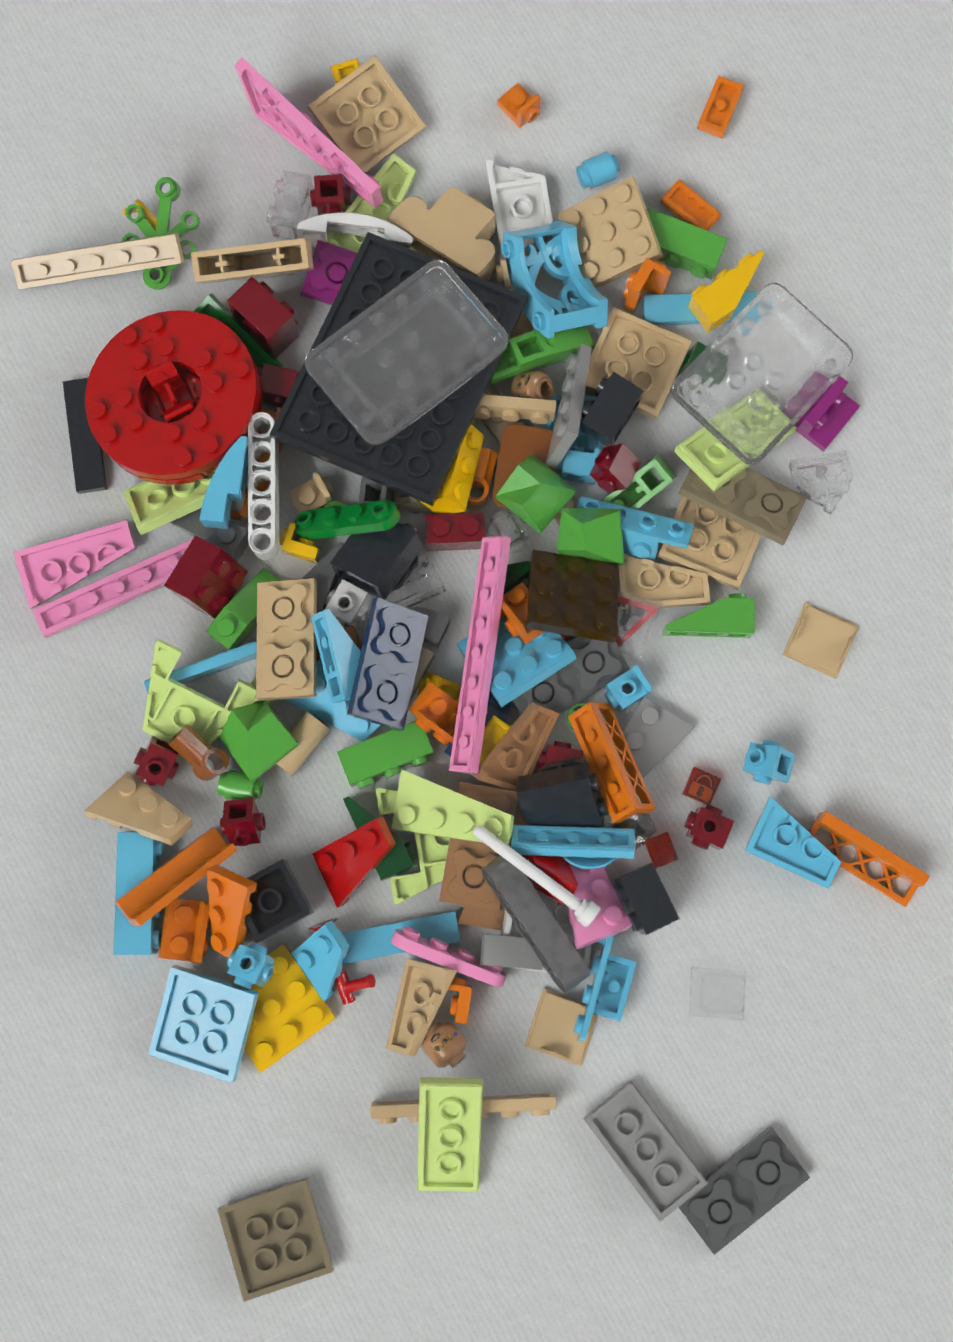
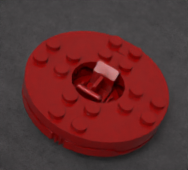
(172, 396)

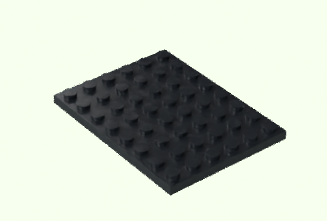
(423, 452)

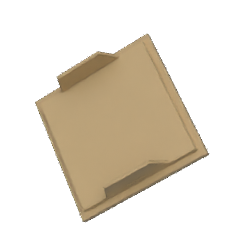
(820, 640)
(554, 1027)

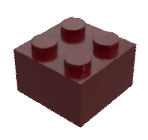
(264, 315)
(206, 577)

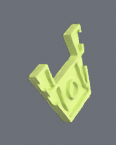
(176, 705)
(431, 854)

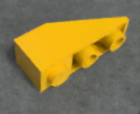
(719, 300)

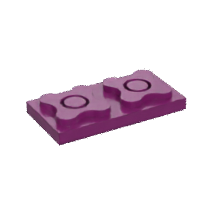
(330, 269)

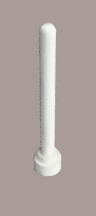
(583, 909)

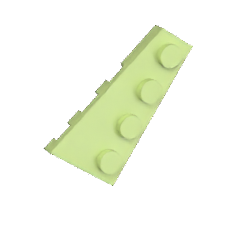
(395, 182)
(445, 813)

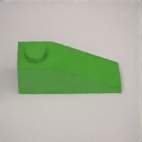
(645, 484)
(239, 615)
(724, 618)

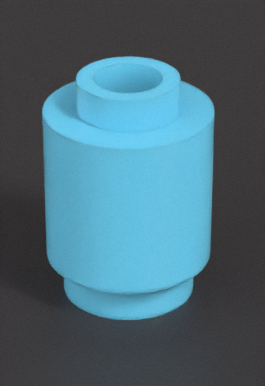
(598, 170)

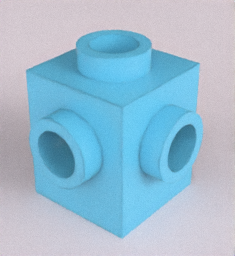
(769, 762)
(260, 970)

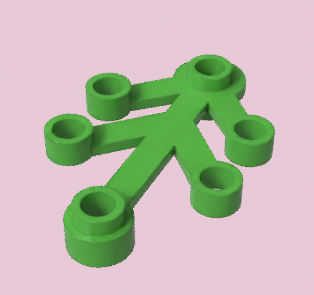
(162, 228)

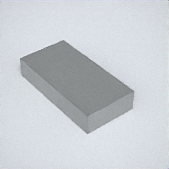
(508, 952)

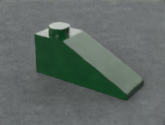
(399, 857)

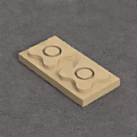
(286, 640)

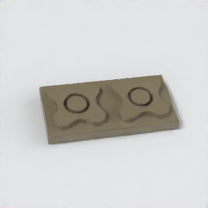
(750, 501)

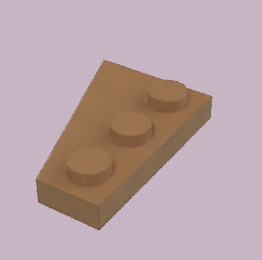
(519, 748)

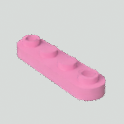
(438, 952)

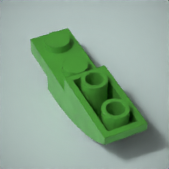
(535, 350)

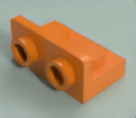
(515, 613)
(437, 712)
(185, 931)

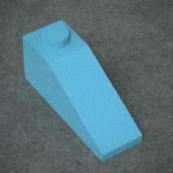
(337, 654)

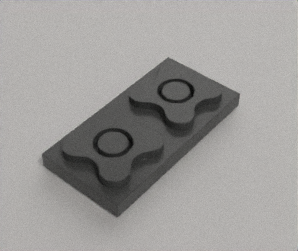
(593, 669)
(743, 1190)

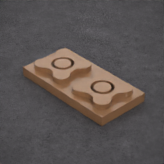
(462, 875)

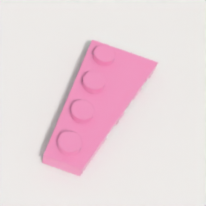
(66, 561)
(611, 918)

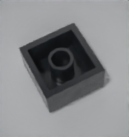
(611, 410)
(645, 899)
(276, 901)

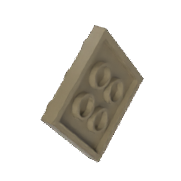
(275, 1239)

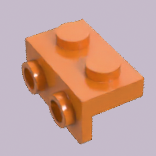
(651, 277)

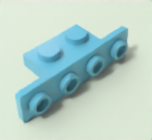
(645, 530)
(608, 990)

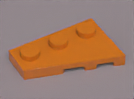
(228, 908)

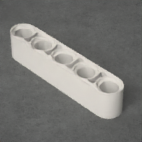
(263, 500)

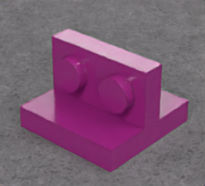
(827, 415)

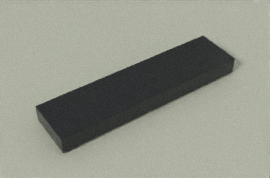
(85, 450)

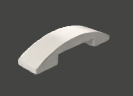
(317, 227)

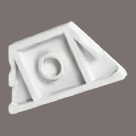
(518, 200)

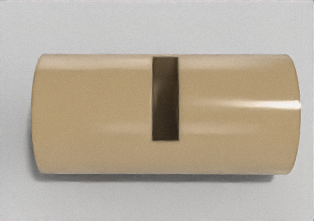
(308, 734)

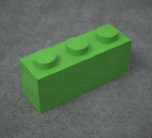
(687, 245)
(385, 755)

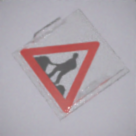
(635, 623)

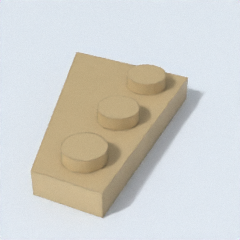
(664, 583)
(141, 809)
(417, 1003)

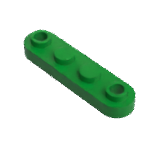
(347, 520)

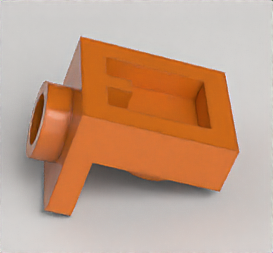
(520, 105)
(460, 1004)

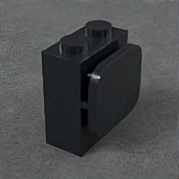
(379, 559)
(562, 796)

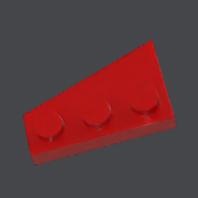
(353, 857)

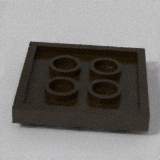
(573, 596)

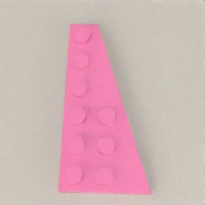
(301, 132)

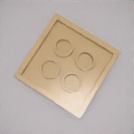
(367, 115)
(613, 232)
(640, 355)
(715, 547)

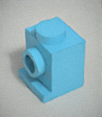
(577, 465)
(639, 685)

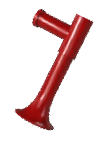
(343, 984)

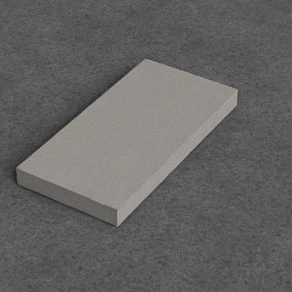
(645, 1151)

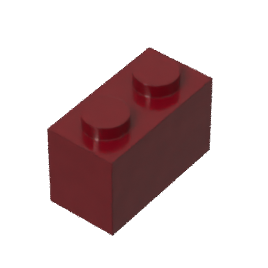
(454, 531)

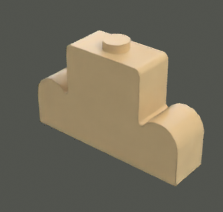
(451, 231)
(253, 260)

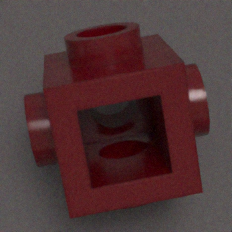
(330, 194)
(156, 762)
(242, 822)
(719, 827)

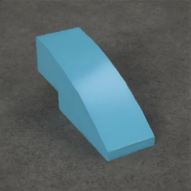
(226, 486)

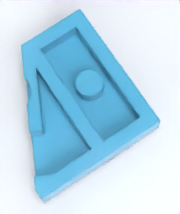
(322, 958)

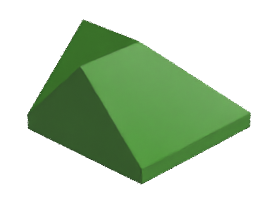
(535, 493)
(591, 534)
(256, 738)

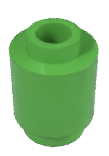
(237, 785)

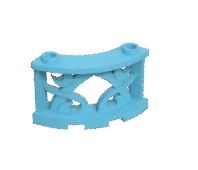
(585, 304)

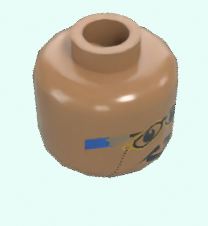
(532, 385)
(444, 1045)

